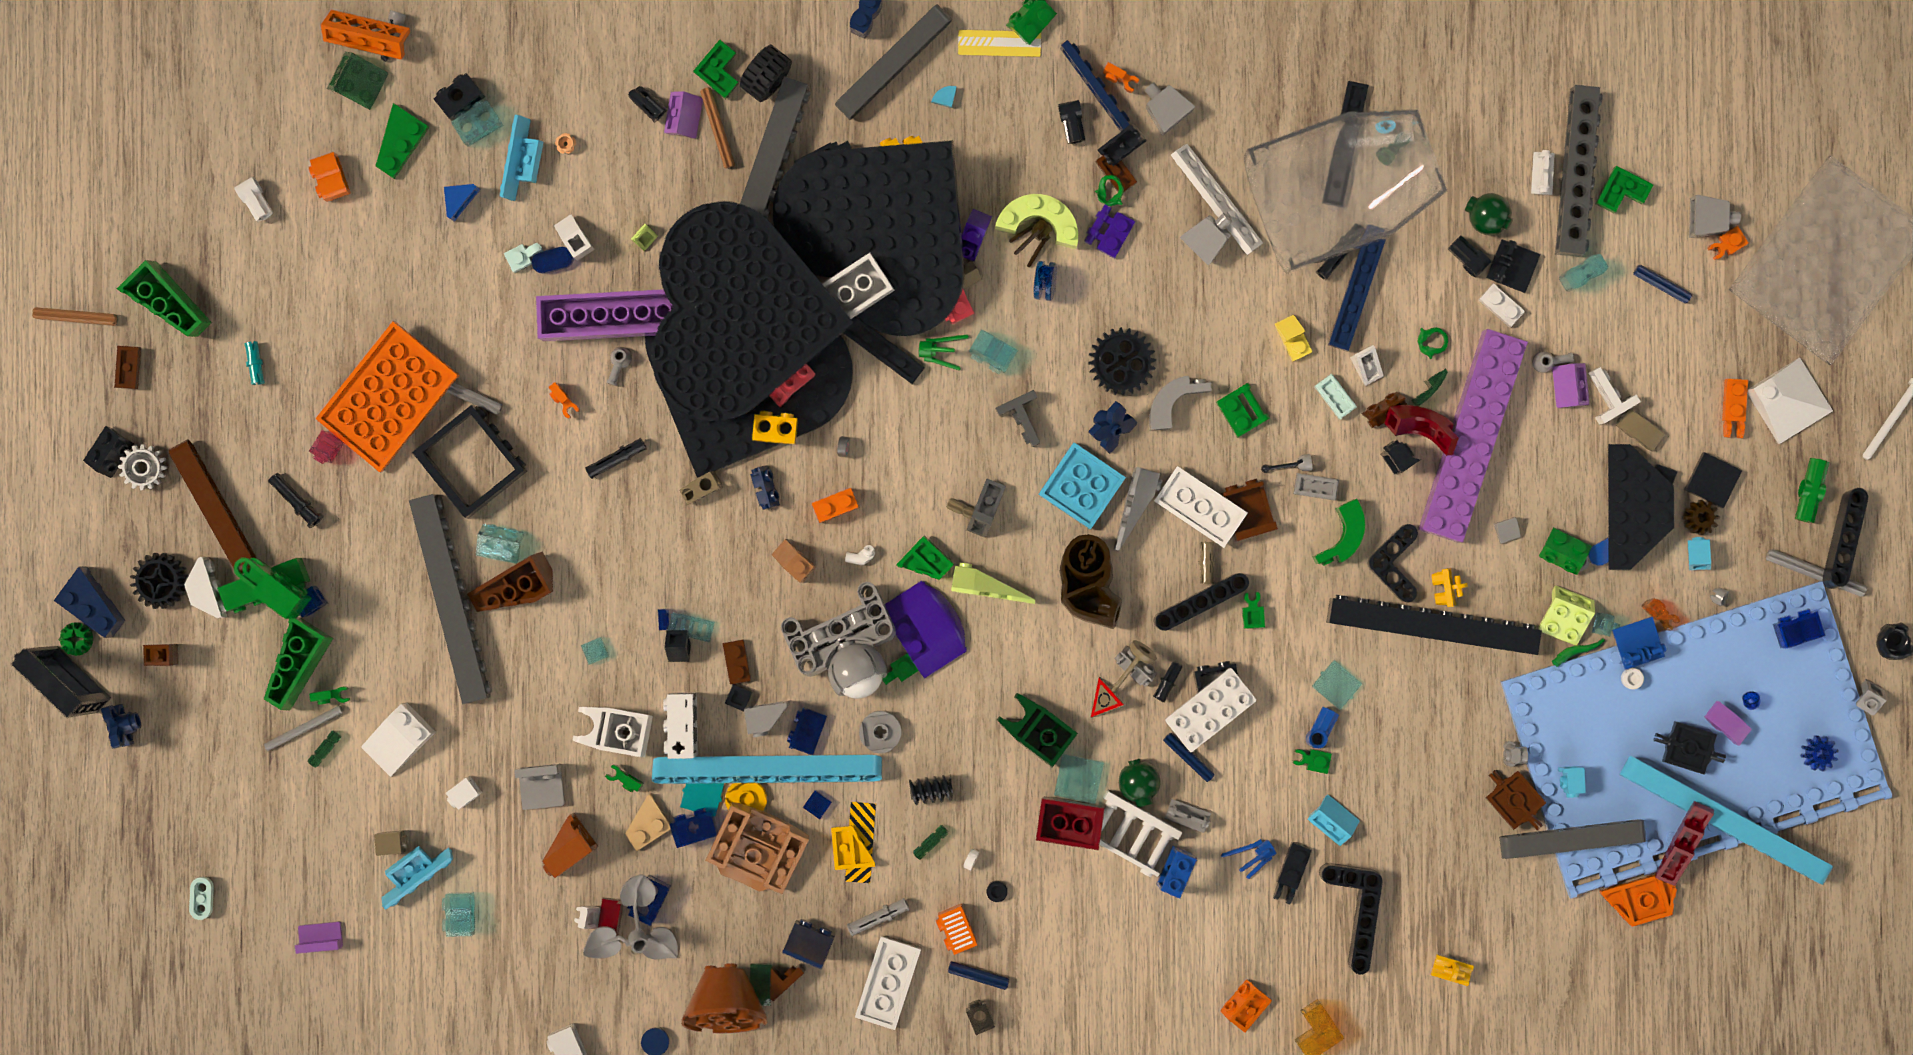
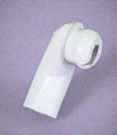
(862, 557)

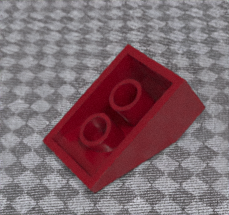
(1070, 823)

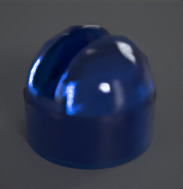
(1755, 698)

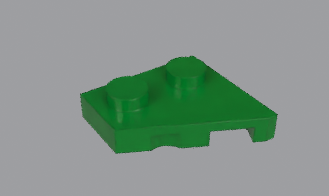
(926, 559)

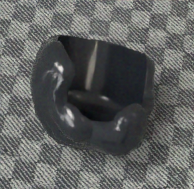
(1894, 642)

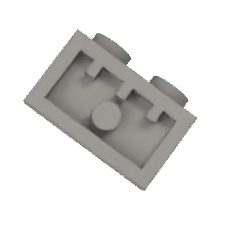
(541, 786)

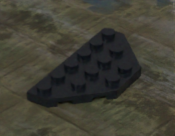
(1637, 507)

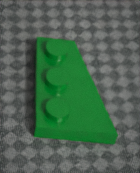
(399, 140)

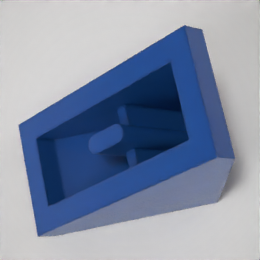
(458, 198)

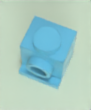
(1572, 780)

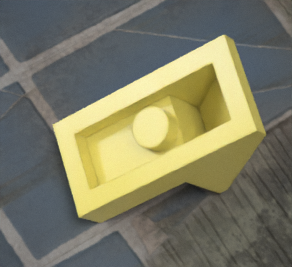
(1293, 337)

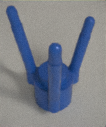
(1264, 854)

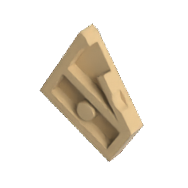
(648, 824)

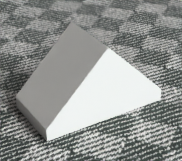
(1367, 365)

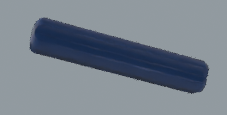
(1662, 284)
(1188, 757)
(978, 975)

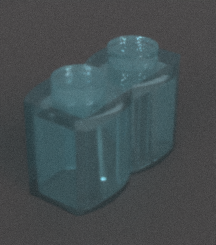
(1585, 271)
(992, 351)
(459, 914)

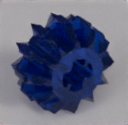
(1814, 747)

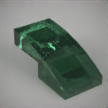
(1433, 384)
(761, 981)

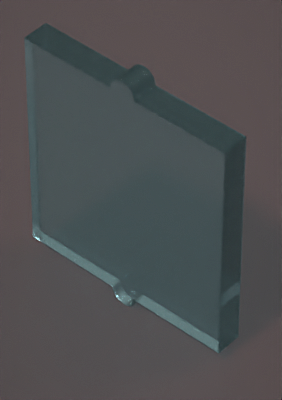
(1336, 685)

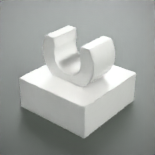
(588, 917)

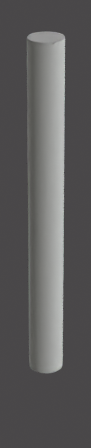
(303, 728)

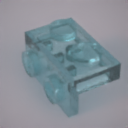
(499, 543)

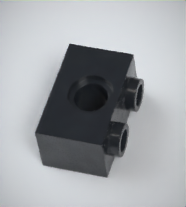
(471, 95)

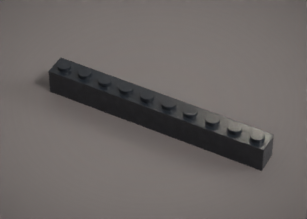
(1434, 626)

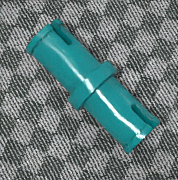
(254, 363)

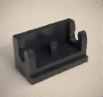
(1122, 144)

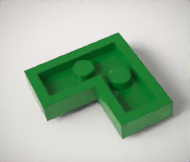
(712, 69)
(1622, 184)

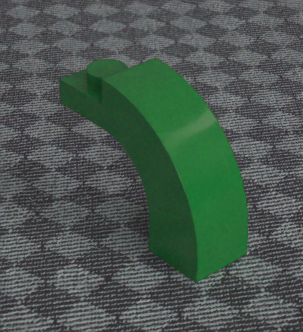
(1352, 534)

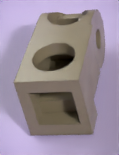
(701, 487)

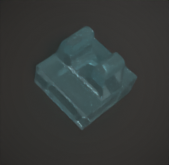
(1604, 624)

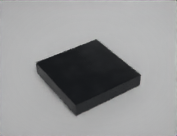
(1713, 480)

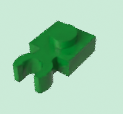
(1253, 615)
(1316, 760)

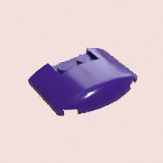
(927, 627)

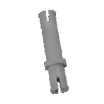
(878, 917)

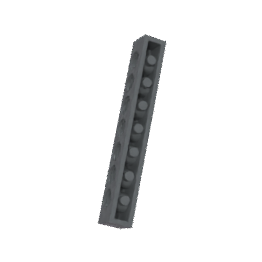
(1564, 242)

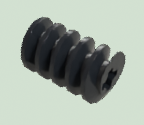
(931, 790)

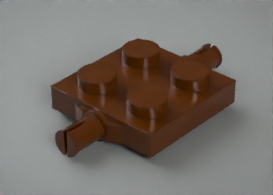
(1515, 800)

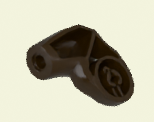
(1086, 581)

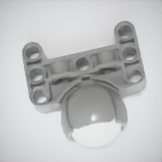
(851, 660)

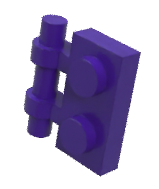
(1115, 235)

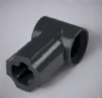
(1071, 117)
(1473, 260)

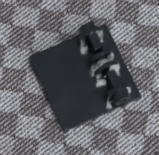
(1513, 265)

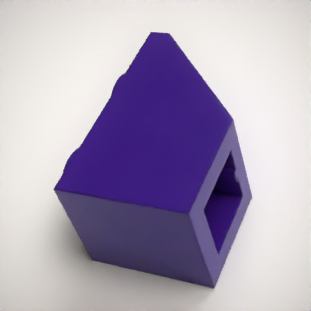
(974, 233)

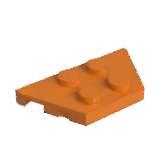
(1641, 899)

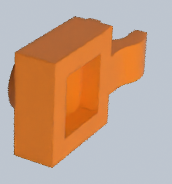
(1116, 74)
(559, 395)

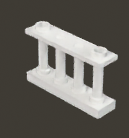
(1150, 822)

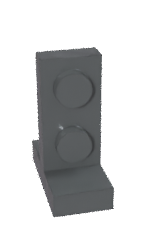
(1020, 416)
(986, 508)

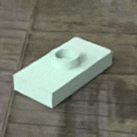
(1335, 396)

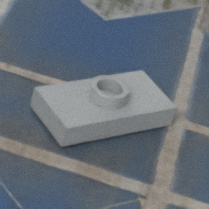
(1316, 486)

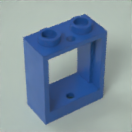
(1175, 879)

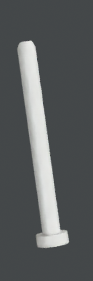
(1889, 422)

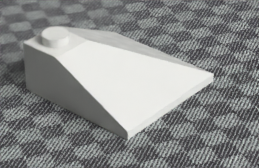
(1789, 400)

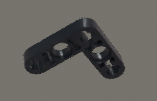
(1388, 567)

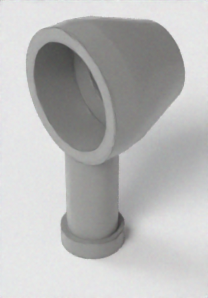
(1553, 360)
(618, 364)

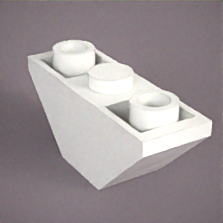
(203, 590)

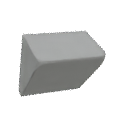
(1507, 530)

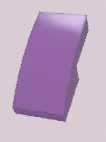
(1728, 722)

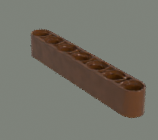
(211, 503)

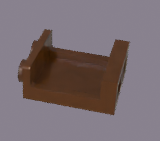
(1254, 501)

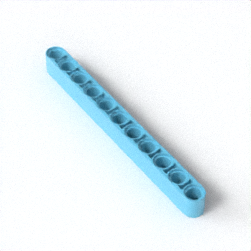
(767, 769)
(1728, 821)

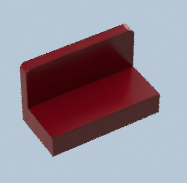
(611, 914)

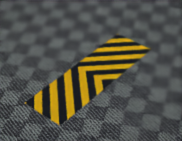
(863, 819)

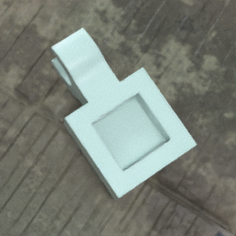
(521, 257)

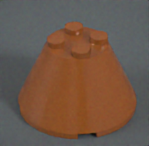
(724, 1002)

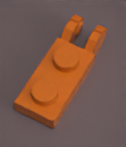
(1734, 406)

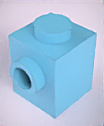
(1699, 554)

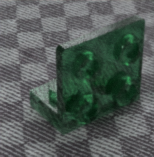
(357, 80)

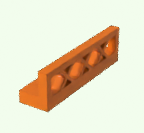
(362, 37)

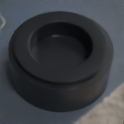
(996, 891)

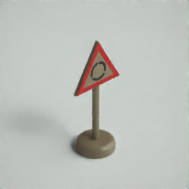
(1105, 698)

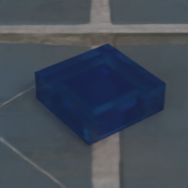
(663, 619)
(817, 804)

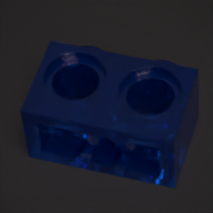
(654, 907)

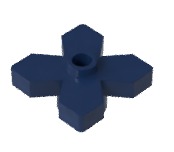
(1110, 425)
(120, 725)

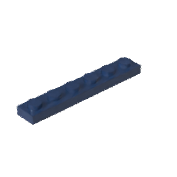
(1095, 85)
(1355, 295)

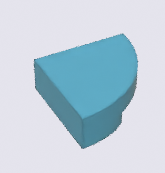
(945, 96)

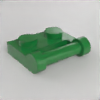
(1236, 413)

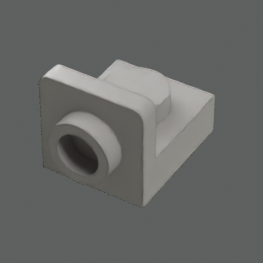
(1872, 698)

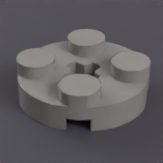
(871, 724)

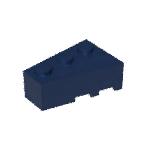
(90, 604)

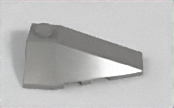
(1140, 493)

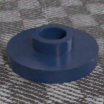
(655, 1041)

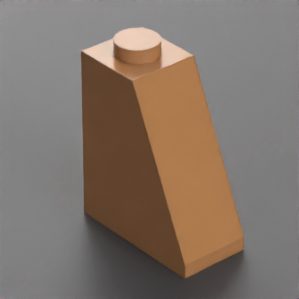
(793, 561)

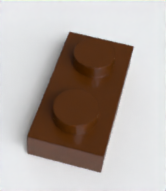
(1118, 170)
(127, 367)
(736, 661)

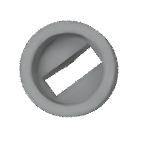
(1720, 596)

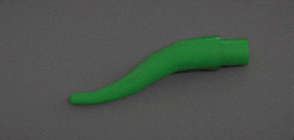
(1567, 653)

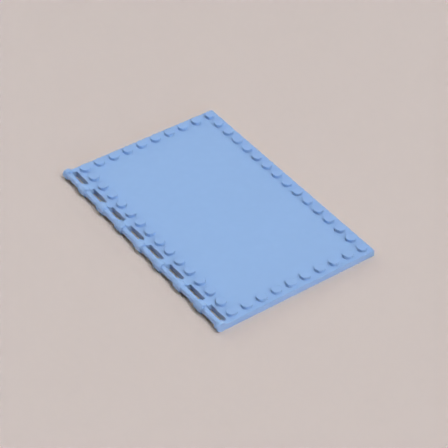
(1593, 721)

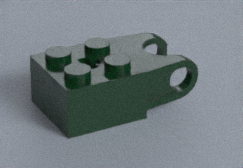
(1033, 726)

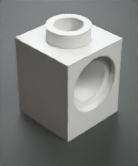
(463, 793)

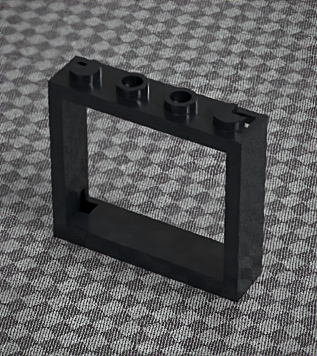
(446, 486)
(60, 680)

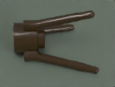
(1039, 231)

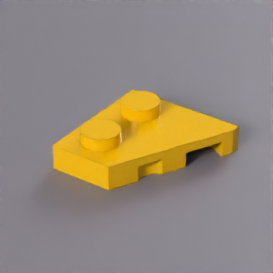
(849, 849)

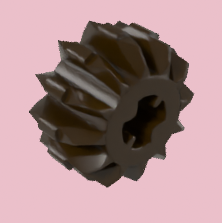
(1708, 514)

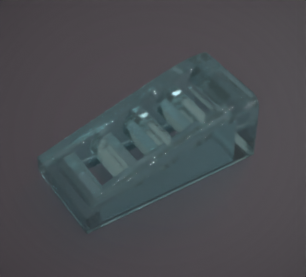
(710, 625)

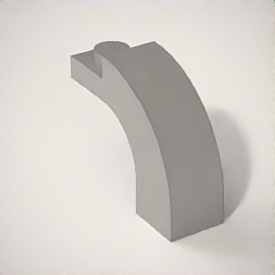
(1161, 407)

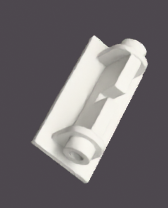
(1542, 173)

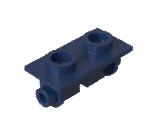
(763, 478)

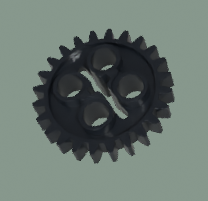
(1132, 377)

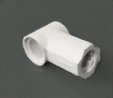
(251, 194)

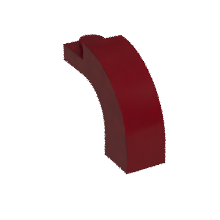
(1423, 422)

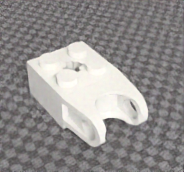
(609, 728)

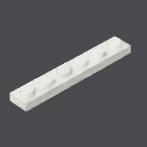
(1216, 198)

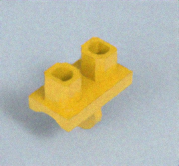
(1448, 597)
(1452, 970)

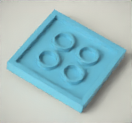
(1082, 486)

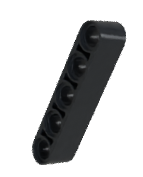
(1838, 545)
(1209, 594)

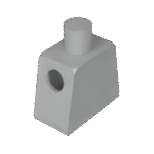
(1167, 107)
(1710, 216)
(1208, 237)

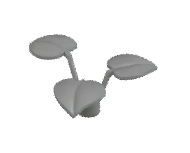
(657, 945)

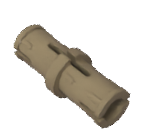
(1206, 562)

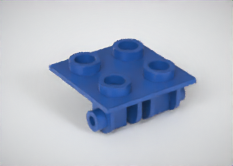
(1639, 643)

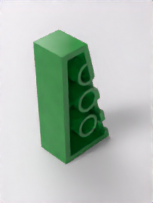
(163, 297)
(295, 664)

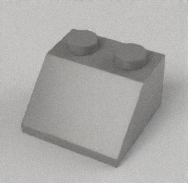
(763, 717)

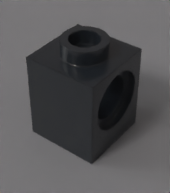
(677, 645)

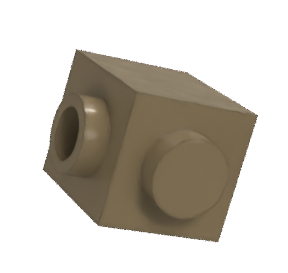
(390, 842)

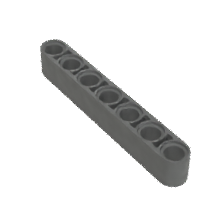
(893, 62)
(1572, 839)

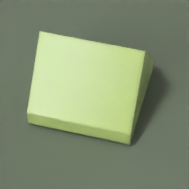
(644, 237)

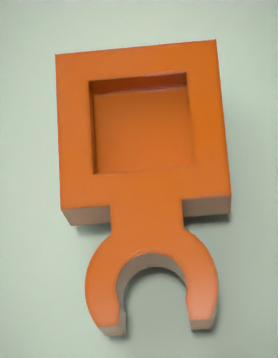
(1729, 242)

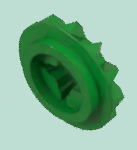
(81, 646)

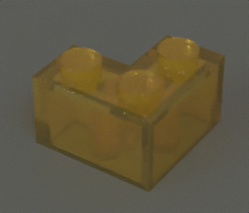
(1323, 1030)

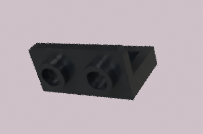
(106, 452)

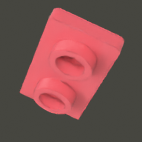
(794, 383)

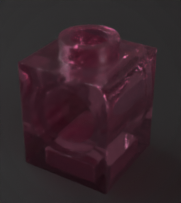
(326, 447)

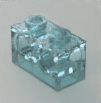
(479, 128)

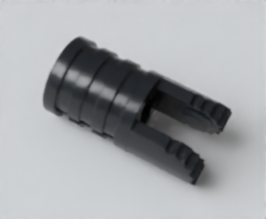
(647, 103)

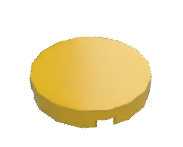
(748, 794)

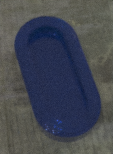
(552, 260)

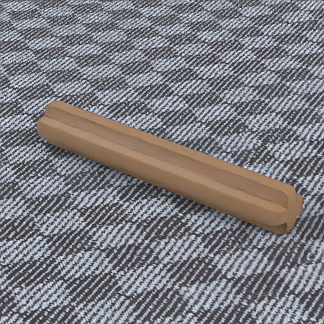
(717, 127)
(74, 316)

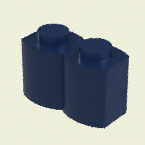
(862, 19)

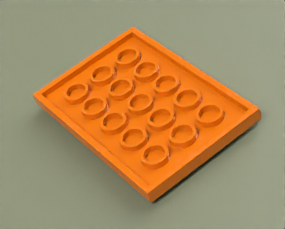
(387, 396)

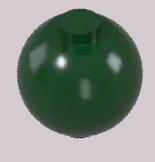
(1489, 213)
(1139, 782)

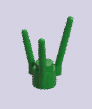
(928, 349)

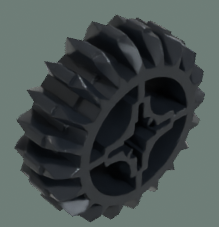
(161, 573)

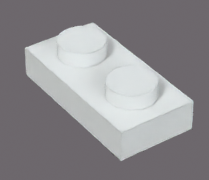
(1501, 305)

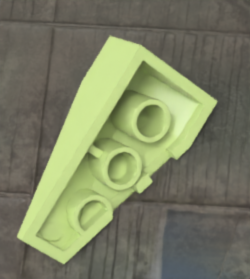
(978, 583)

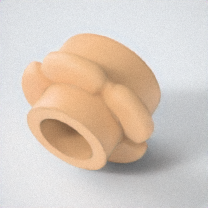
(565, 137)

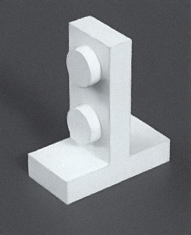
(1611, 396)

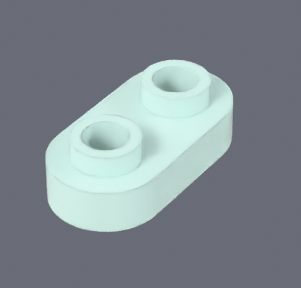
(200, 897)

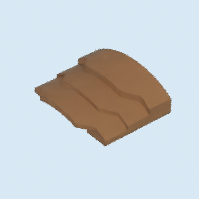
(757, 848)

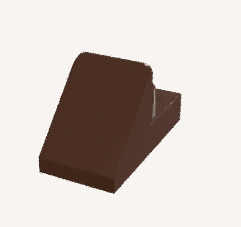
(160, 655)
(780, 984)

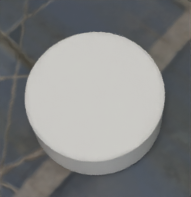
(1632, 678)
(971, 859)

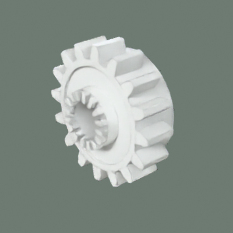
(134, 475)

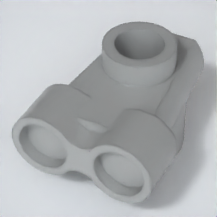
(1514, 755)

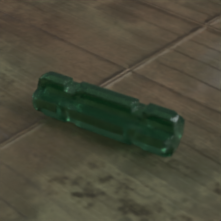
(324, 748)
(930, 842)

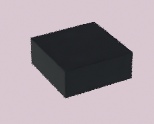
(738, 697)

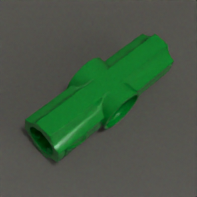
(1812, 490)

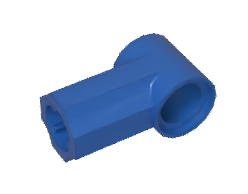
(1323, 725)

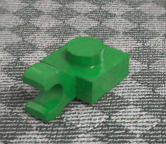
(902, 668)
(324, 696)
(629, 782)

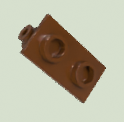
(1377, 412)

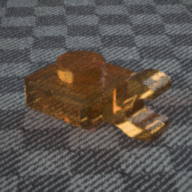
(1657, 610)

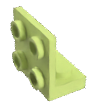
(1567, 615)

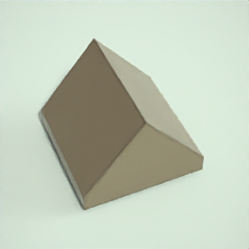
(971, 275)

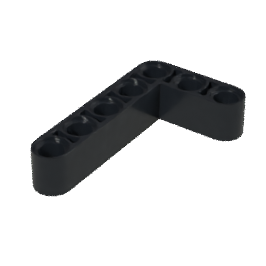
(1361, 911)

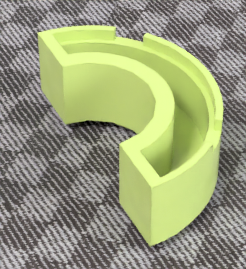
(1040, 207)

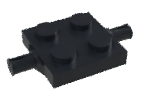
(1689, 747)

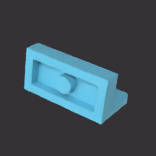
(1334, 820)

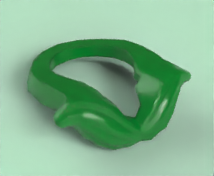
(1101, 192)
(1424, 334)

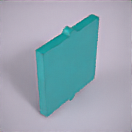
(701, 796)

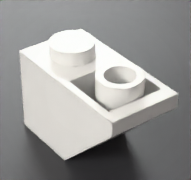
(574, 237)

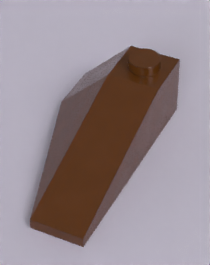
(518, 585)

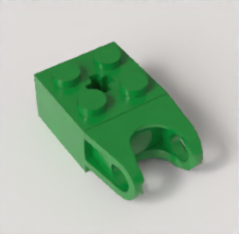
(273, 588)

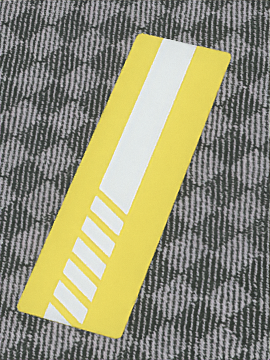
(996, 44)

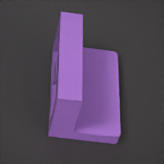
(683, 114)
(1570, 385)
(319, 937)

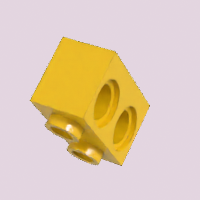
(774, 434)

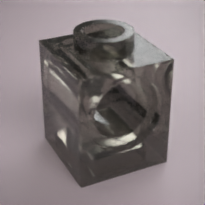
(980, 1026)

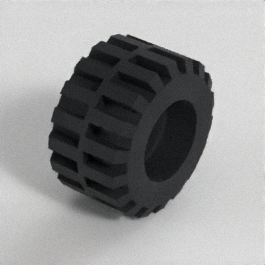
(765, 73)

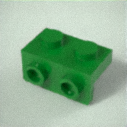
(1031, 19)
(1565, 551)

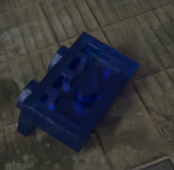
(807, 730)

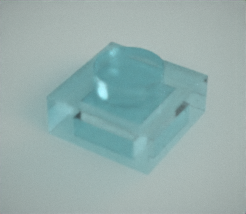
(595, 650)

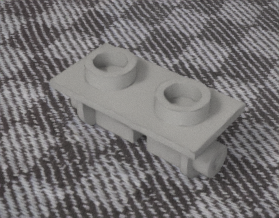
(1142, 673)
(1188, 815)

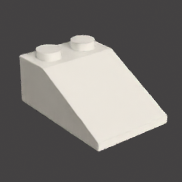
(398, 738)

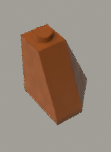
(569, 847)

